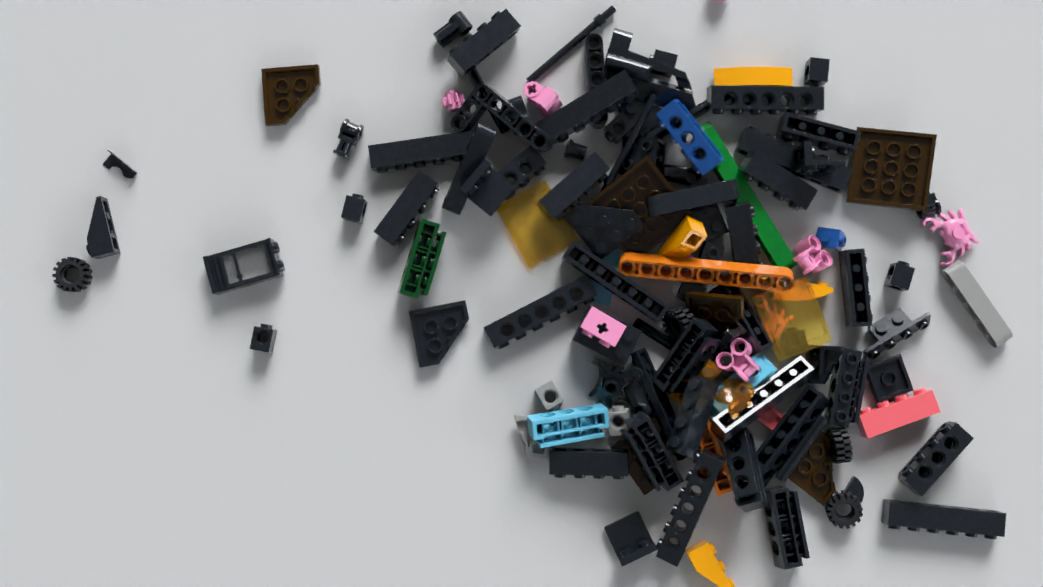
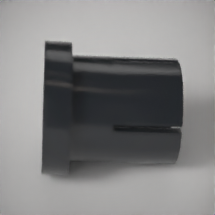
(575, 150)

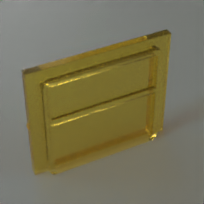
(531, 228)
(792, 319)

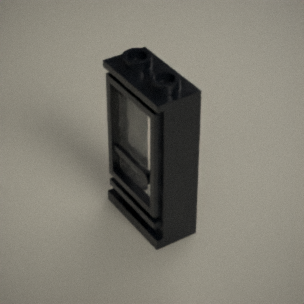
(243, 266)

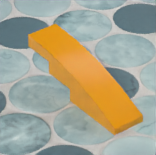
(753, 76)

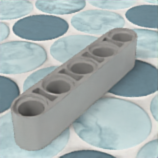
(976, 303)

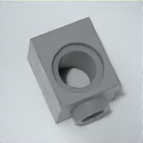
(542, 390)
(614, 426)

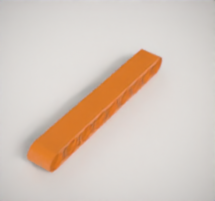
(713, 277)

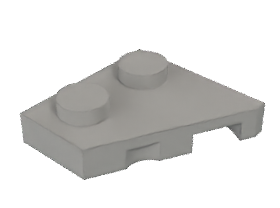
(530, 446)

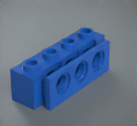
(667, 119)

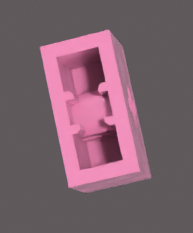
(596, 317)

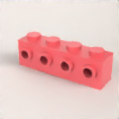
(897, 413)

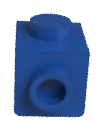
(831, 238)

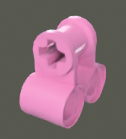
(542, 97)
(810, 255)
(740, 362)

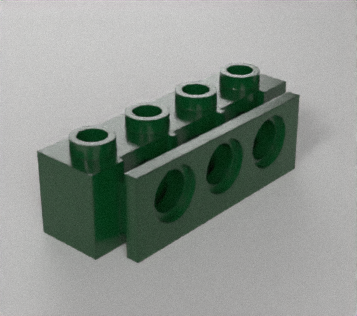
(418, 258)

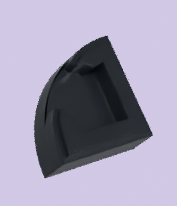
(856, 488)

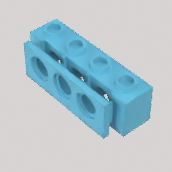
(766, 371)
(568, 425)

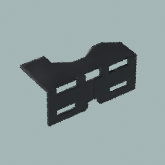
(114, 161)

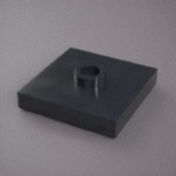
(888, 378)

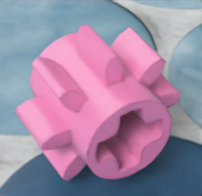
(453, 100)

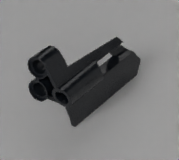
(638, 66)

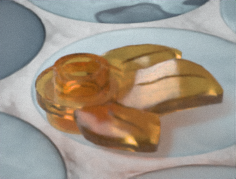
(732, 395)

